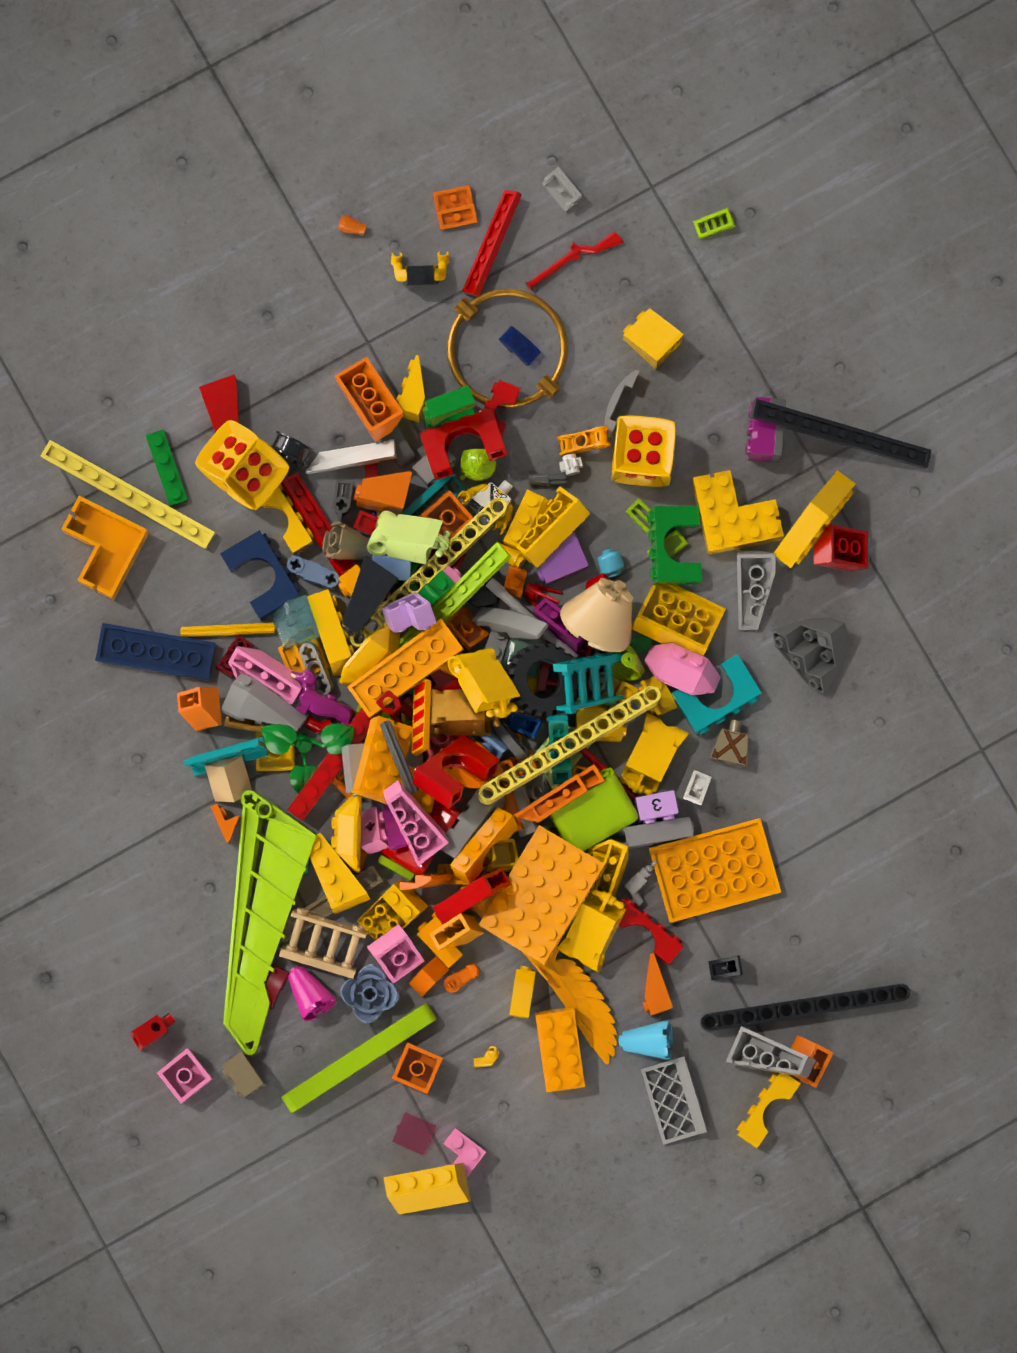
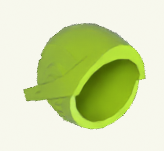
(476, 465)

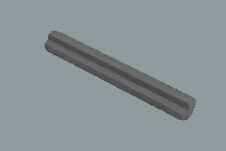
(398, 756)

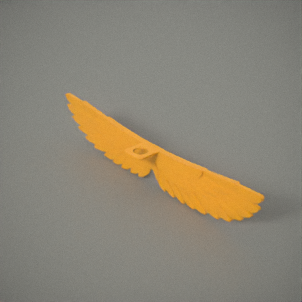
(576, 991)

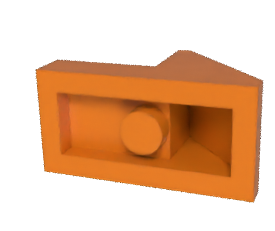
(227, 827)

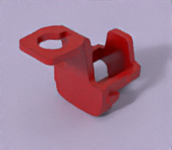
(399, 706)

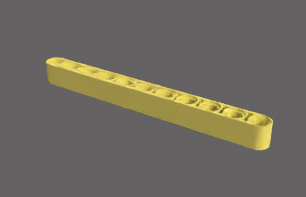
(432, 563)
(574, 737)

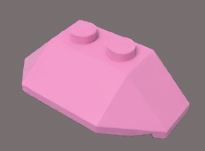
(682, 669)
(265, 670)

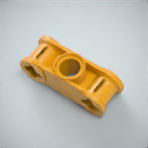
(595, 439)

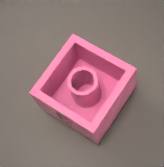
(395, 954)
(185, 1076)

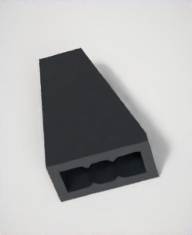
(369, 593)

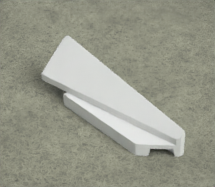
(353, 456)

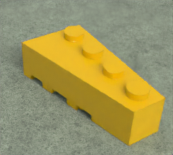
(330, 630)
(336, 879)

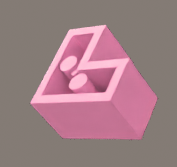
(465, 1149)

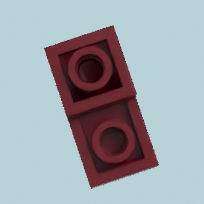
(223, 665)
(275, 983)

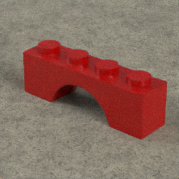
(665, 945)

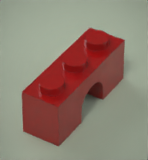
(502, 393)

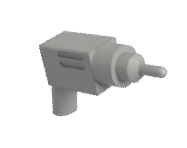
(638, 881)

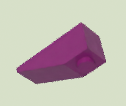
(550, 614)

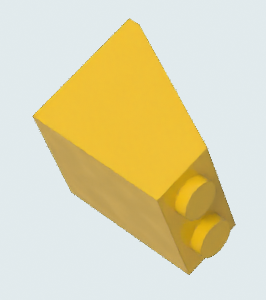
(652, 337)

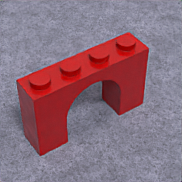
(437, 440)
(460, 753)

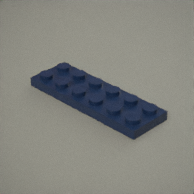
(155, 651)

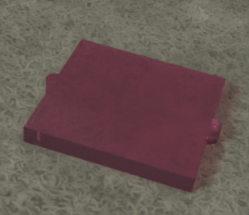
(414, 1133)

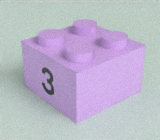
(656, 807)

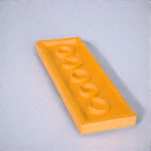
(405, 667)

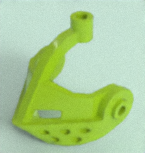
(629, 661)

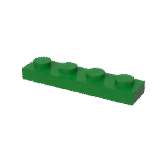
(166, 468)

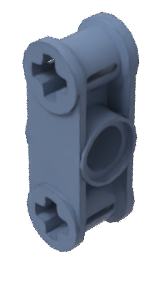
(313, 572)

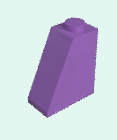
(563, 562)

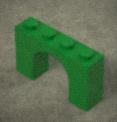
(448, 407)
(664, 569)

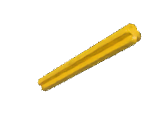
(228, 630)

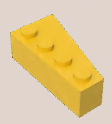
(552, 527)

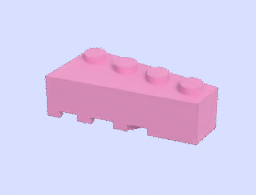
(416, 825)

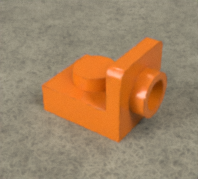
(515, 581)

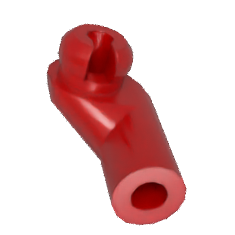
(315, 725)

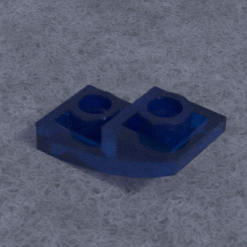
(520, 345)

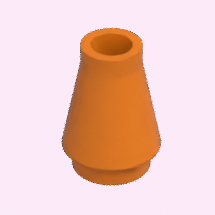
(351, 225)

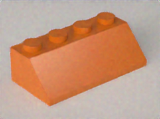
(370, 398)

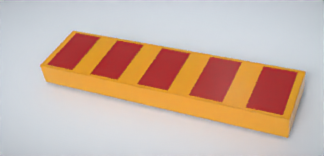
(421, 717)

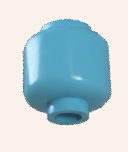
(610, 562)

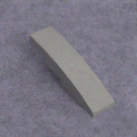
(513, 623)

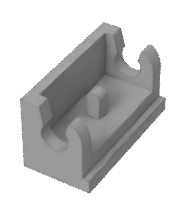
(562, 189)

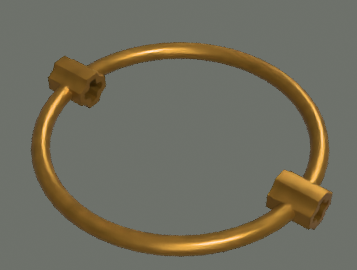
(467, 311)

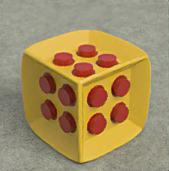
(643, 451)
(242, 464)

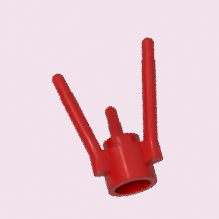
(534, 591)

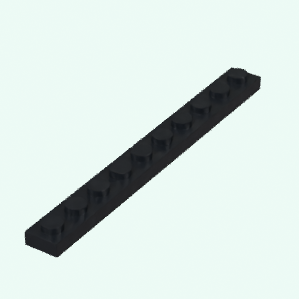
(840, 433)

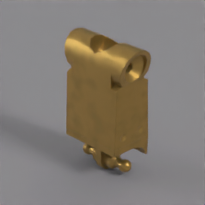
(454, 715)

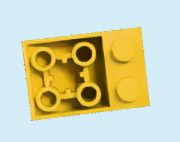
(412, 398)
(392, 909)

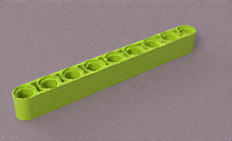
(359, 1058)

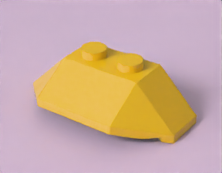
(369, 654)
(348, 831)
(615, 857)

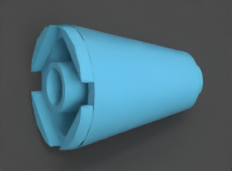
(649, 1040)

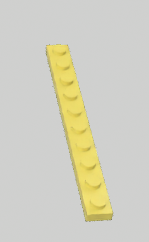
(127, 494)

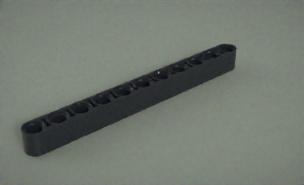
(813, 1002)

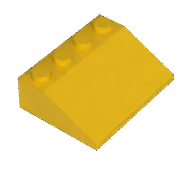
(678, 617)

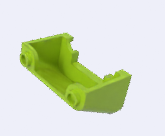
(595, 813)

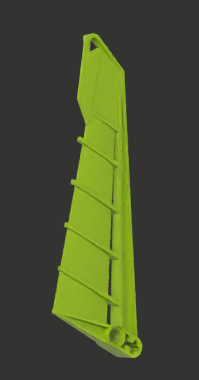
(279, 876)

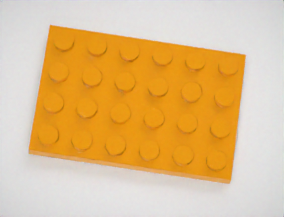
(714, 870)
(543, 895)

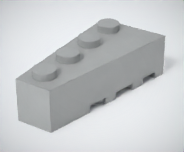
(470, 822)
(762, 1053)

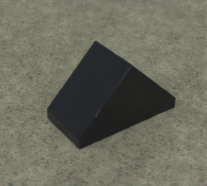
(725, 968)

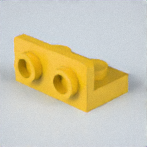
(666, 702)

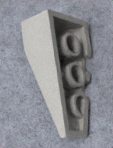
(754, 581)
(256, 702)

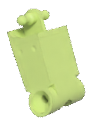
(407, 537)

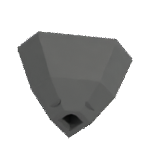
(813, 649)

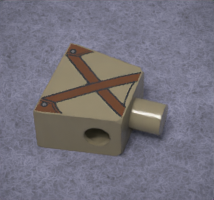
(731, 746)

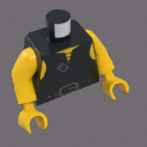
(422, 273)

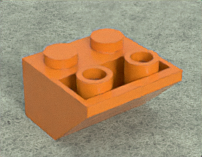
(200, 707)
(816, 1052)

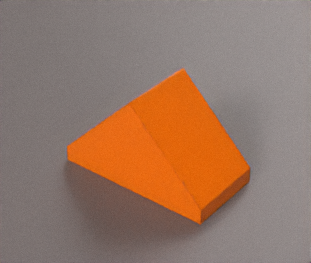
(428, 976)

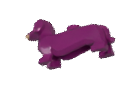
(319, 703)

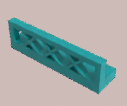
(430, 493)

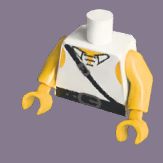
(483, 494)

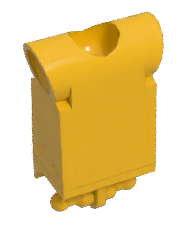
(484, 682)
(652, 755)
(593, 929)

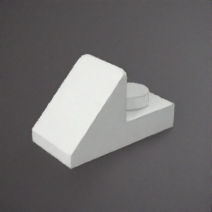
(697, 787)

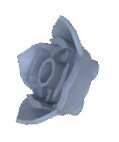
(369, 978)

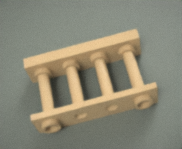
(309, 956)

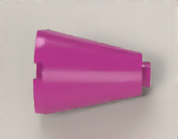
(309, 994)

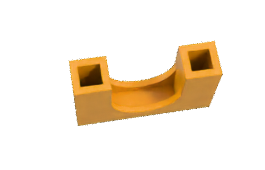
(447, 956)

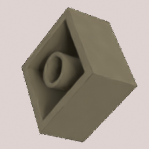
(243, 1075)

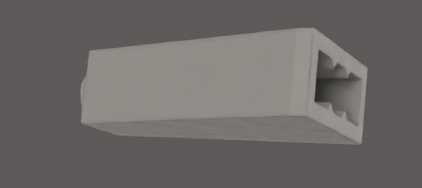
(655, 833)

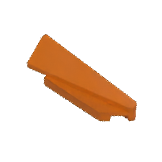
(561, 795)

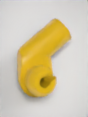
(488, 1059)

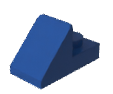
(524, 724)

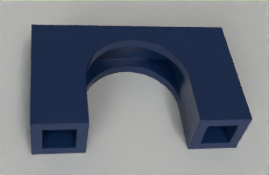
(257, 548)

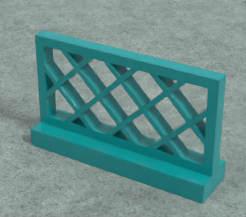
(249, 750)

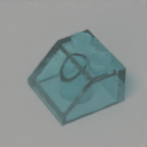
(295, 622)

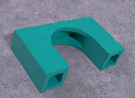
(744, 691)

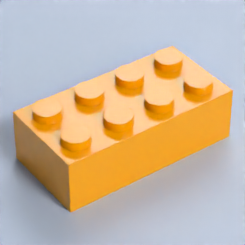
(559, 1049)

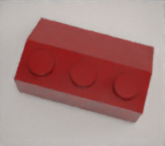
(842, 548)

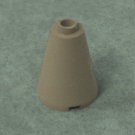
(345, 543)

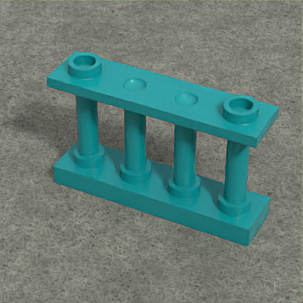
(580, 666)

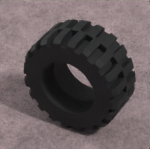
(518, 670)

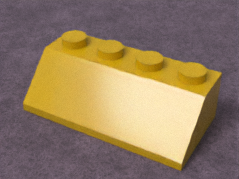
(428, 1188)

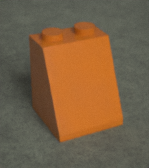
(383, 492)

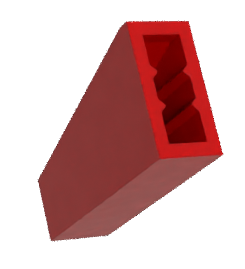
(221, 400)
(472, 895)

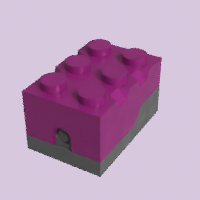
(765, 439)

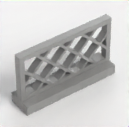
(691, 1096)

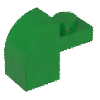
(436, 588)

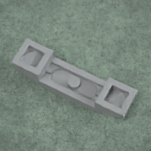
(627, 384)

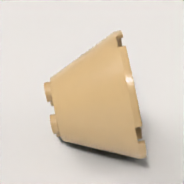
(601, 615)

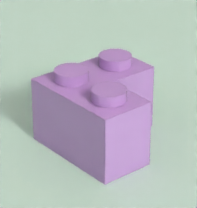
(407, 612)

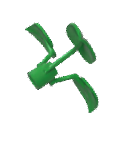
(280, 737)

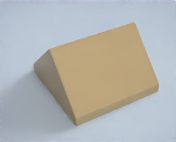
(228, 779)

